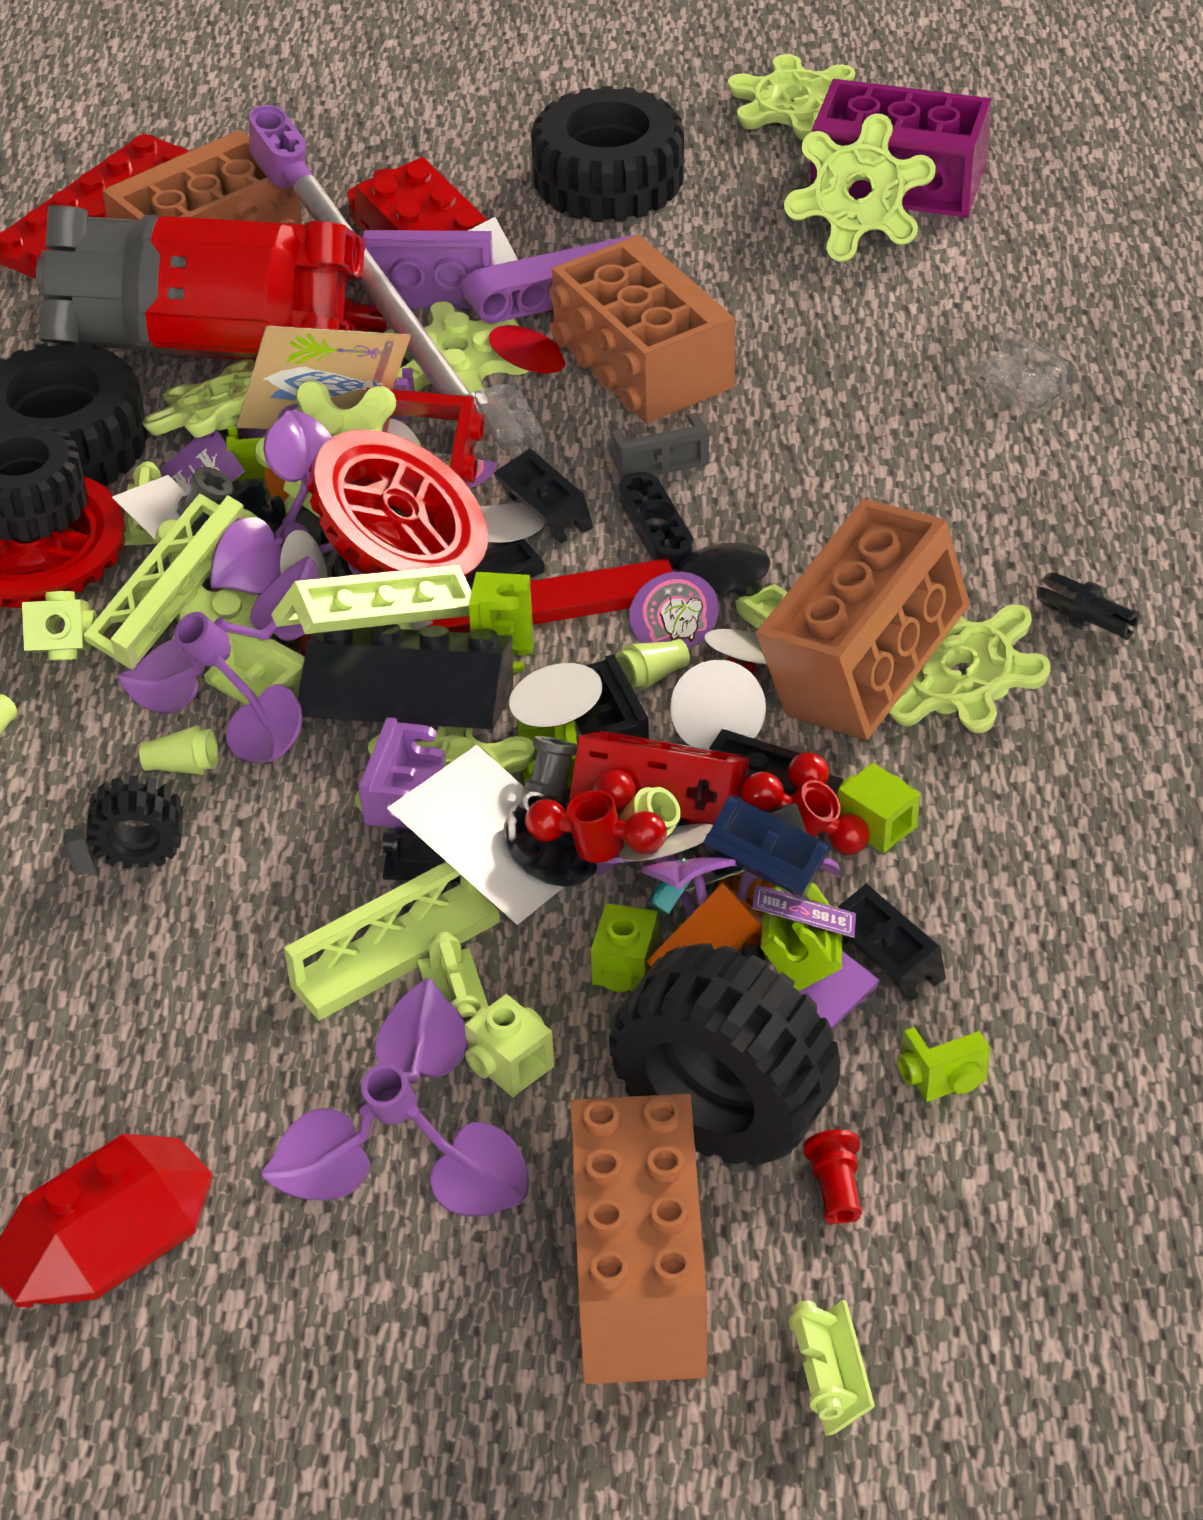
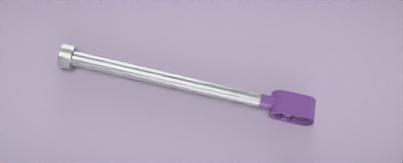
(282, 157)

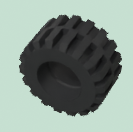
(38, 482)

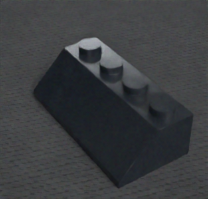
(408, 676)

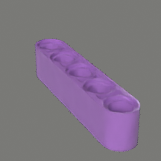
(519, 286)

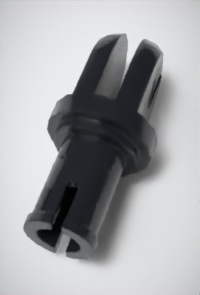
(1086, 605)

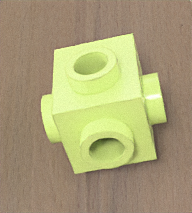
(42, 623)
(509, 1045)

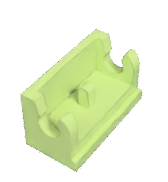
(258, 665)

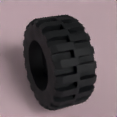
(608, 153)
(83, 394)
(735, 1042)

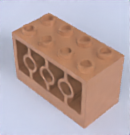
(207, 182)
(643, 328)
(864, 618)
(638, 1239)

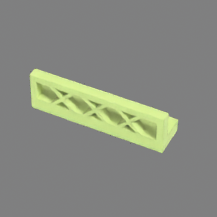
(170, 588)
(374, 599)
(389, 945)

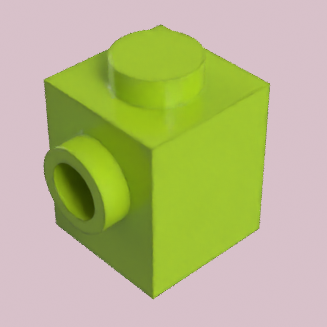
(883, 803)
(620, 959)

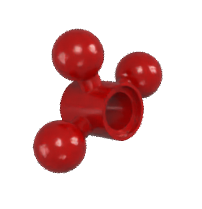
(815, 801)
(595, 820)

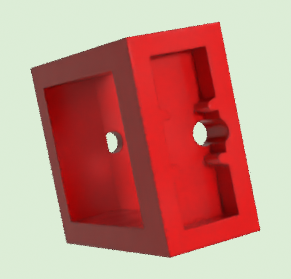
(448, 407)

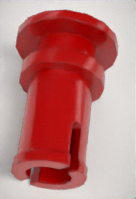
(364, 316)
(835, 1166)

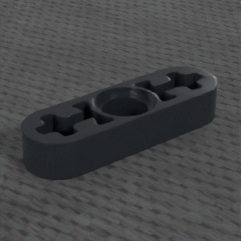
(657, 506)

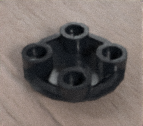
(729, 567)
(550, 861)

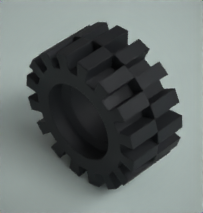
(137, 803)

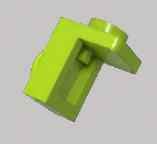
(946, 1068)

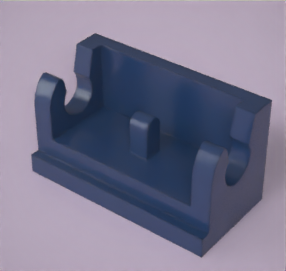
(767, 847)

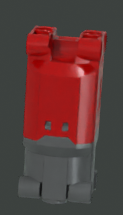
(190, 281)

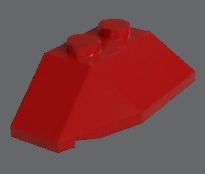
(102, 1220)

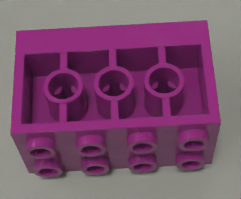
(924, 122)

